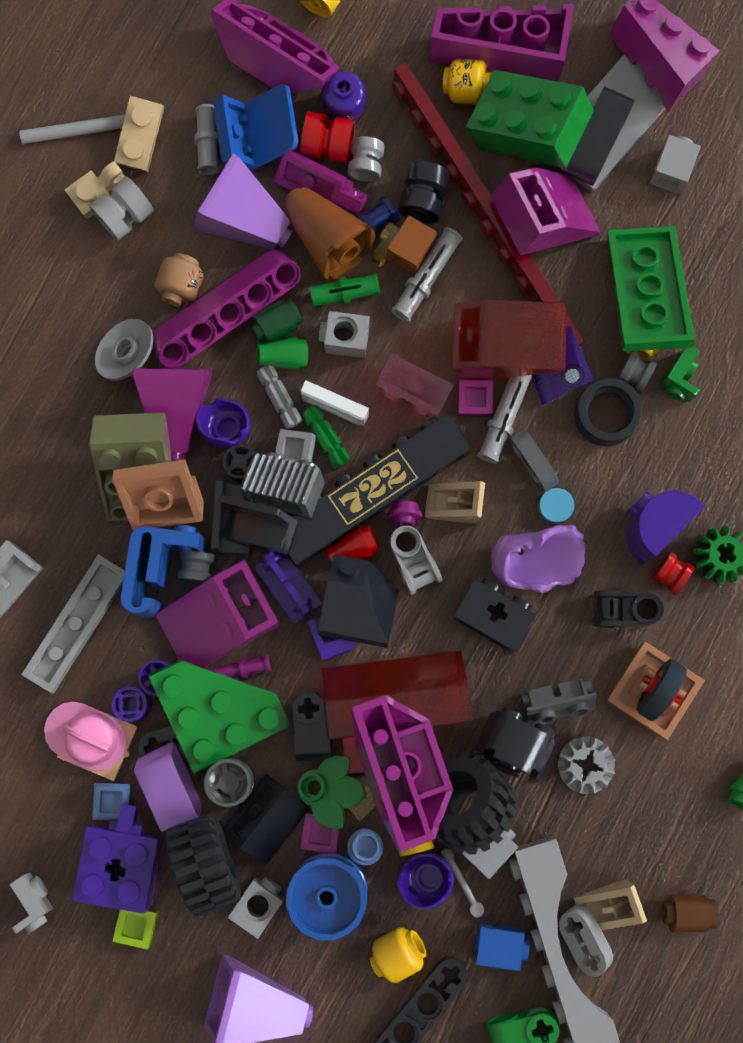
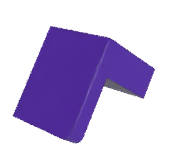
(329, 646)

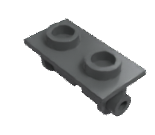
(575, 700)

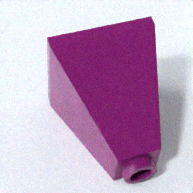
(179, 396)

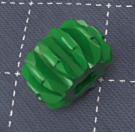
(710, 555)

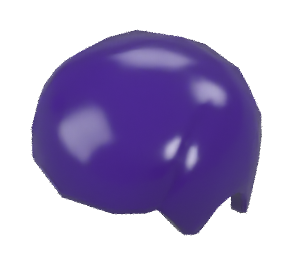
(223, 423)
(425, 881)

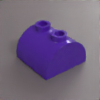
(658, 521)

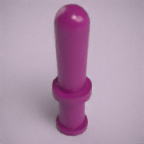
(244, 668)

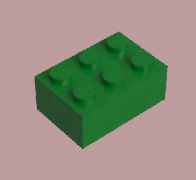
(530, 118)

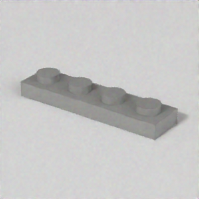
(75, 624)

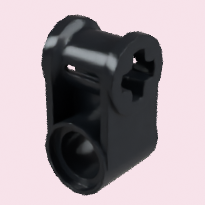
(619, 609)
(311, 733)

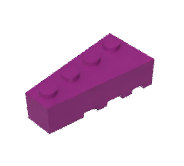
(506, 39)

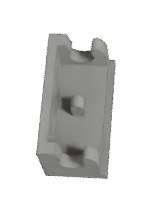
(16, 574)

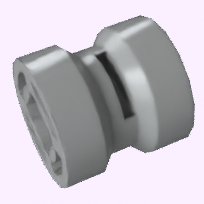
(366, 157)

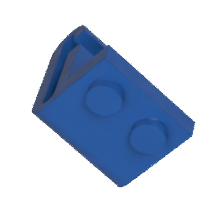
(150, 561)

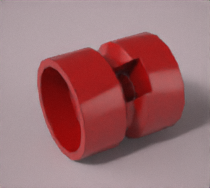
(327, 137)

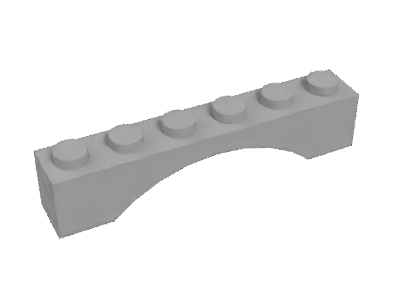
(542, 878)

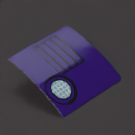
(553, 385)

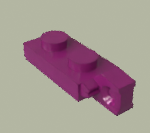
(301, 172)

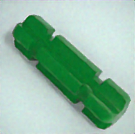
(326, 436)

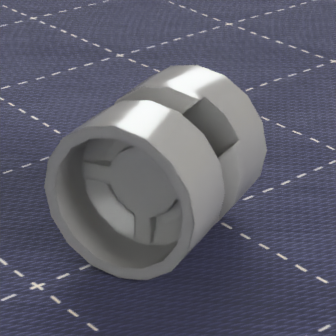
(121, 208)

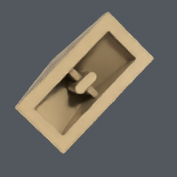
(455, 501)
(614, 905)

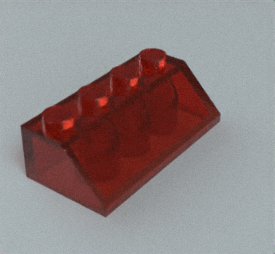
(426, 683)

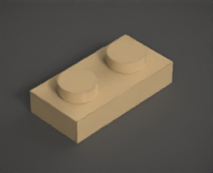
(139, 134)

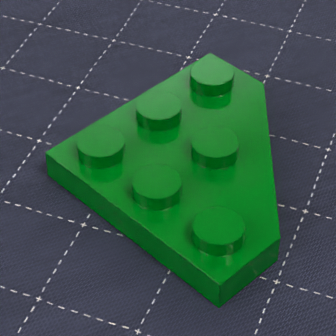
(215, 712)

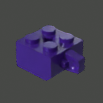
(139, 854)

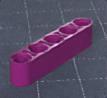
(241, 307)

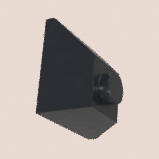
(358, 603)

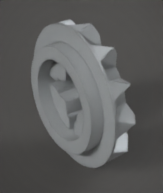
(572, 773)

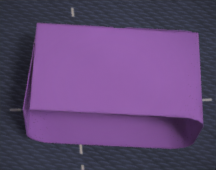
(168, 787)

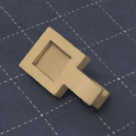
(90, 188)

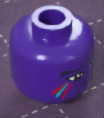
(344, 96)

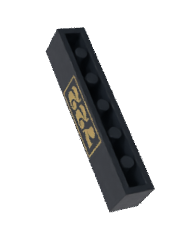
(376, 487)

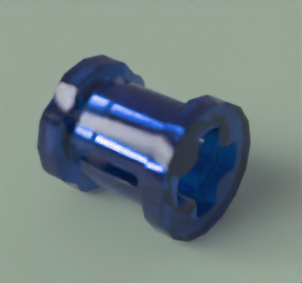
(380, 215)

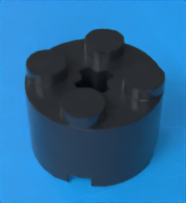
(515, 745)

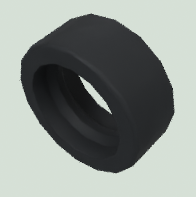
(622, 390)

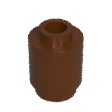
(690, 913)

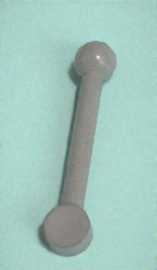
(476, 907)

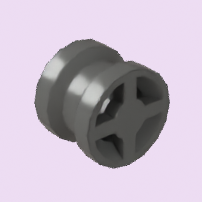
(637, 371)
(195, 566)

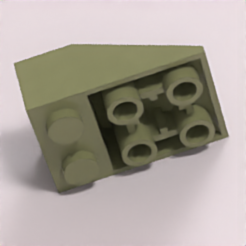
(125, 443)

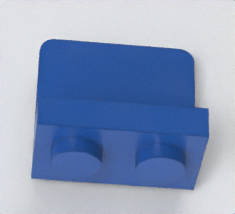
(258, 128)

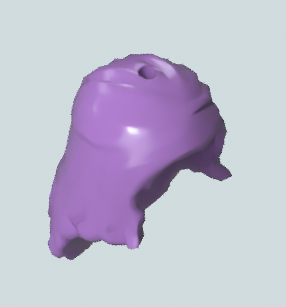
(548, 558)

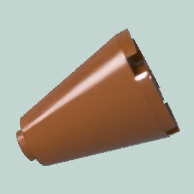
(328, 232)

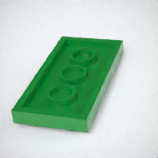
(649, 289)

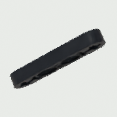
(410, 1012)

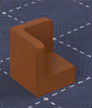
(410, 245)

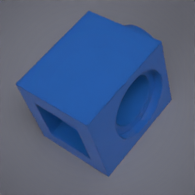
(500, 946)

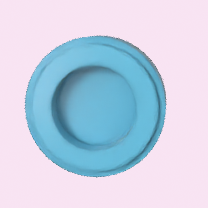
(556, 505)

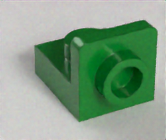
(682, 369)

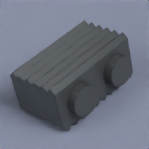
(283, 484)

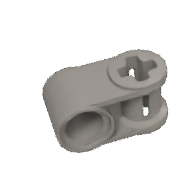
(414, 561)

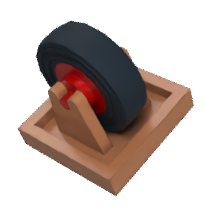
(655, 690)

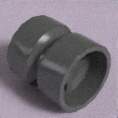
(229, 782)

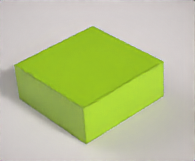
(135, 928)

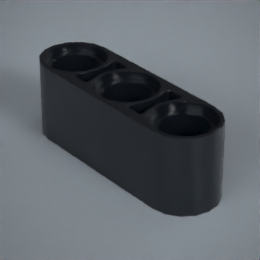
(599, 135)

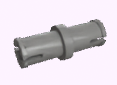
(207, 140)

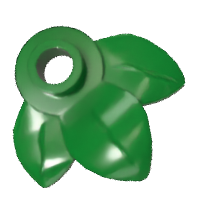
(336, 791)

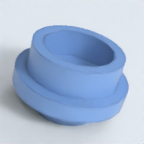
(365, 847)

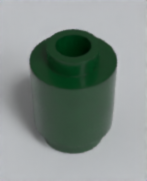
(276, 321)

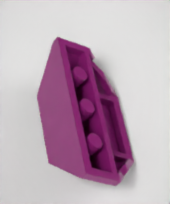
(271, 48)
(402, 769)

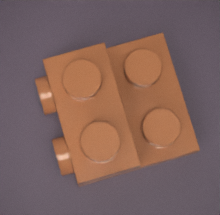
(159, 494)

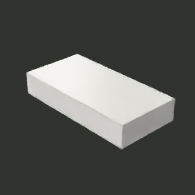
(334, 403)

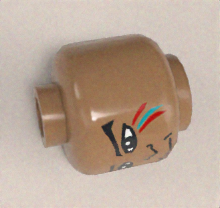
(178, 279)

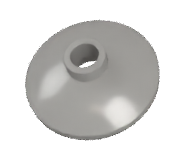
(123, 349)

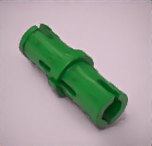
(321, 293)

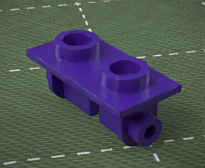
(287, 585)

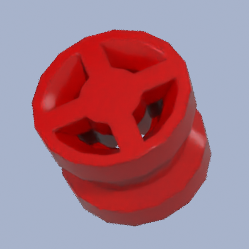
(673, 573)

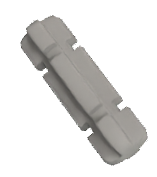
(279, 396)

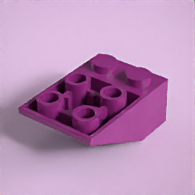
(543, 210)
(218, 617)

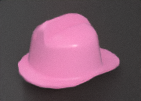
(85, 736)

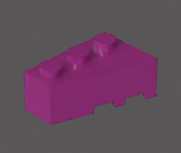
(663, 47)

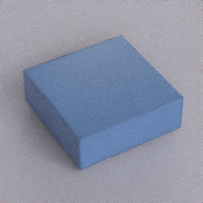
(108, 800)

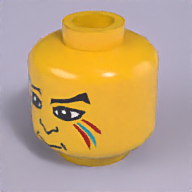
(465, 80)

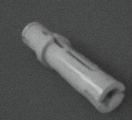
(406, 304)
(501, 425)

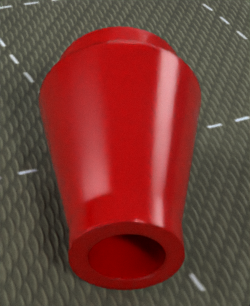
(358, 544)

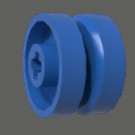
(305, 898)

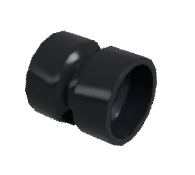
(425, 186)

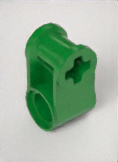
(522, 1027)

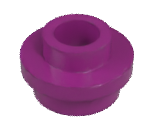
(404, 514)

